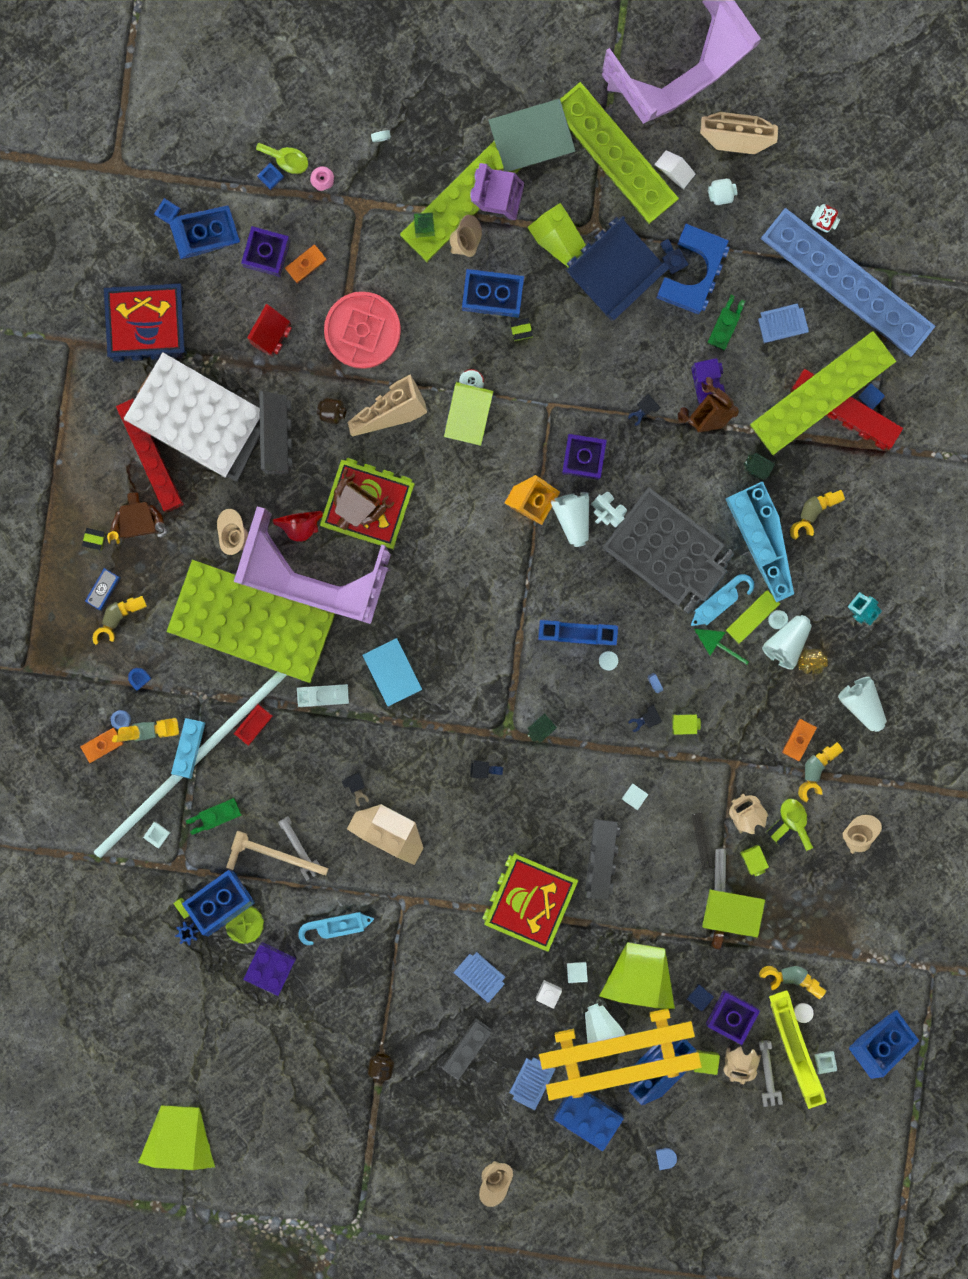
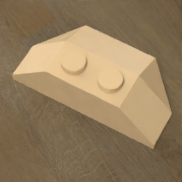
(738, 132)
(388, 832)

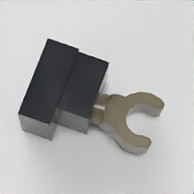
(355, 783)

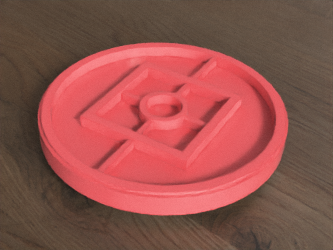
(362, 330)

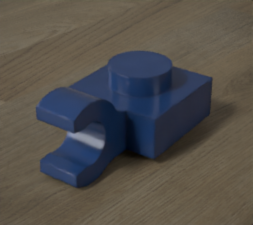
(673, 259)

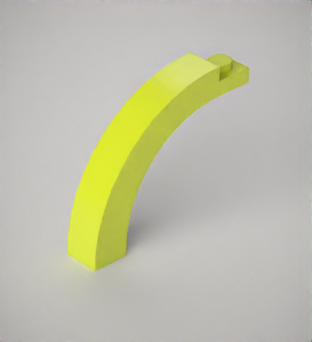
(796, 1049)

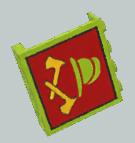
(380, 485)
(530, 901)

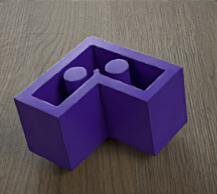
(704, 369)

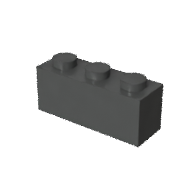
(467, 1049)

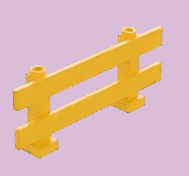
(570, 1055)

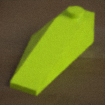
(557, 234)

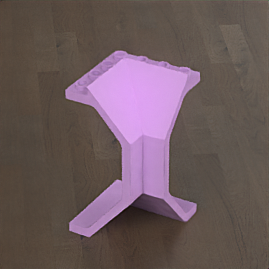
(726, 43)
(267, 570)

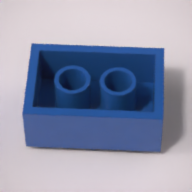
(492, 293)
(218, 903)
(589, 1119)

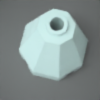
(601, 1024)

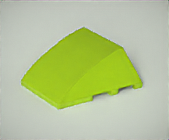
(640, 978)
(178, 1140)

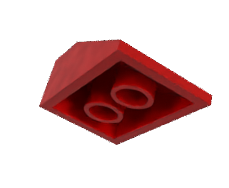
(269, 331)

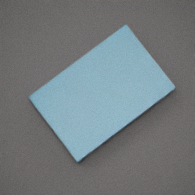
(392, 672)

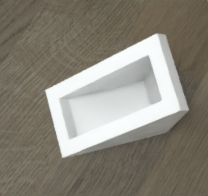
(675, 168)

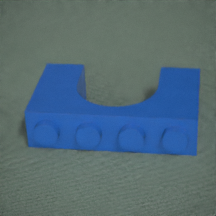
(712, 250)
(577, 633)

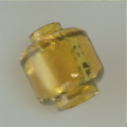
(812, 661)

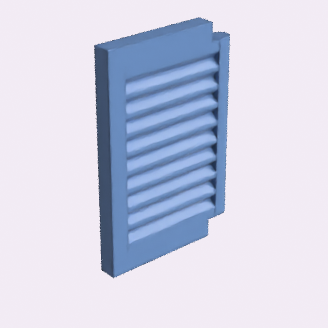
(782, 323)
(480, 976)
(531, 1083)

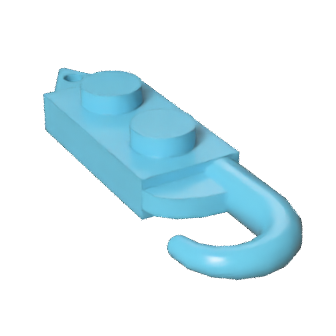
(720, 600)
(336, 926)

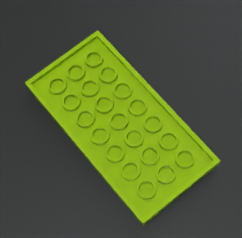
(250, 622)

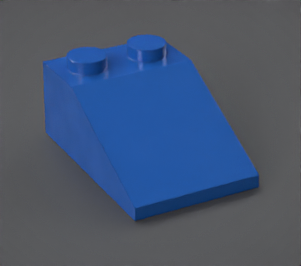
(204, 231)
(884, 1045)

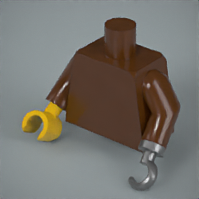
(136, 520)

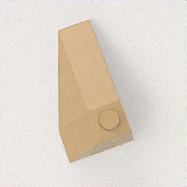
(396, 407)

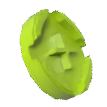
(246, 926)

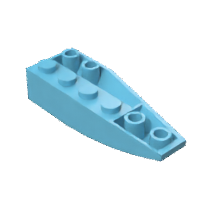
(764, 537)

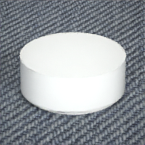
(803, 1012)

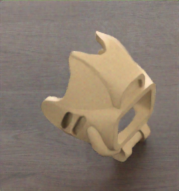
(750, 817)
(741, 1063)

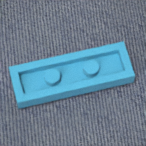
(188, 748)

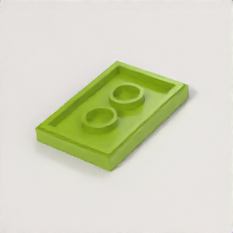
(468, 413)
(733, 913)

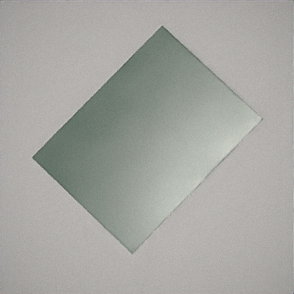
(532, 135)

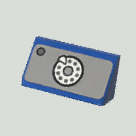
(102, 589)

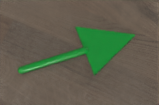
(711, 639)

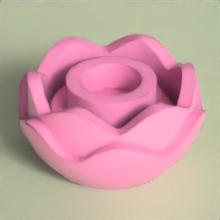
(324, 184)

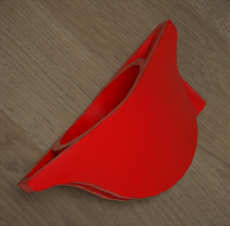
(299, 526)

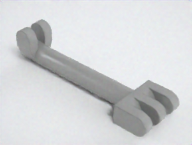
(285, 824)
(764, 1046)

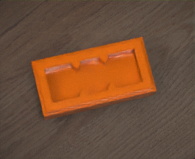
(305, 264)
(799, 739)
(100, 745)

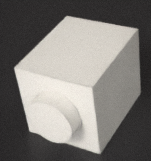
(548, 994)

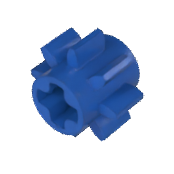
(192, 932)

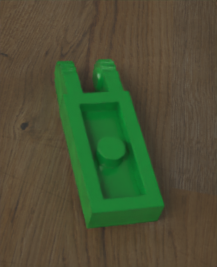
(725, 325)
(216, 815)

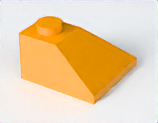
(532, 498)

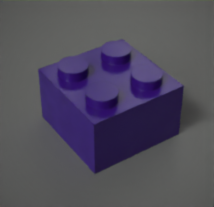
(265, 251)
(584, 456)
(269, 969)
(732, 1017)

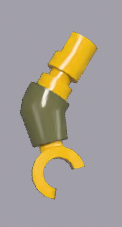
(812, 508)
(115, 613)

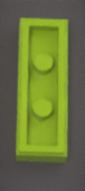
(752, 617)

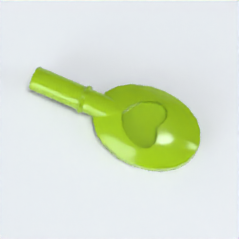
(287, 158)
(795, 818)

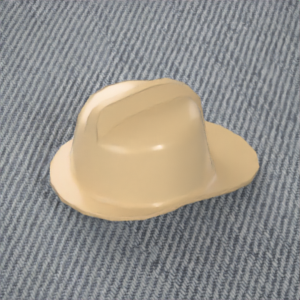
(466, 236)
(231, 532)
(862, 833)
(495, 1183)

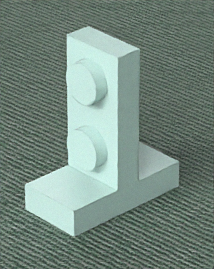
(322, 695)

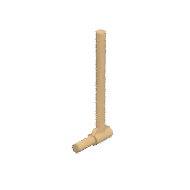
(241, 842)

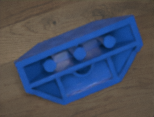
(654, 1088)

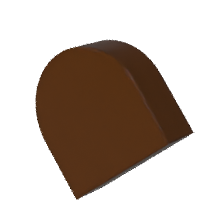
(717, 939)

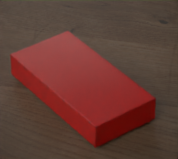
(253, 724)

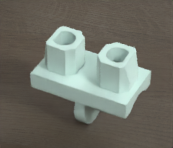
(606, 511)

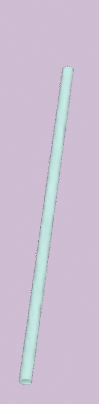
(203, 750)

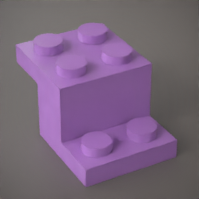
(497, 191)

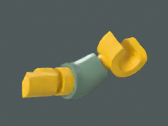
(147, 730)
(814, 768)
(793, 975)

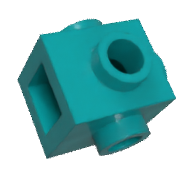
(864, 609)

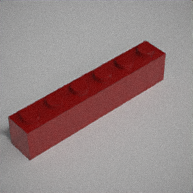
(860, 418)
(152, 462)

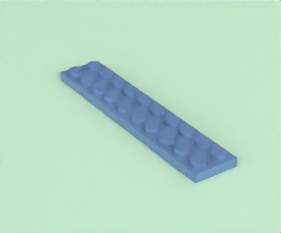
(848, 282)

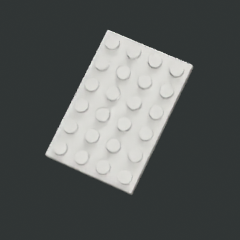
(193, 415)

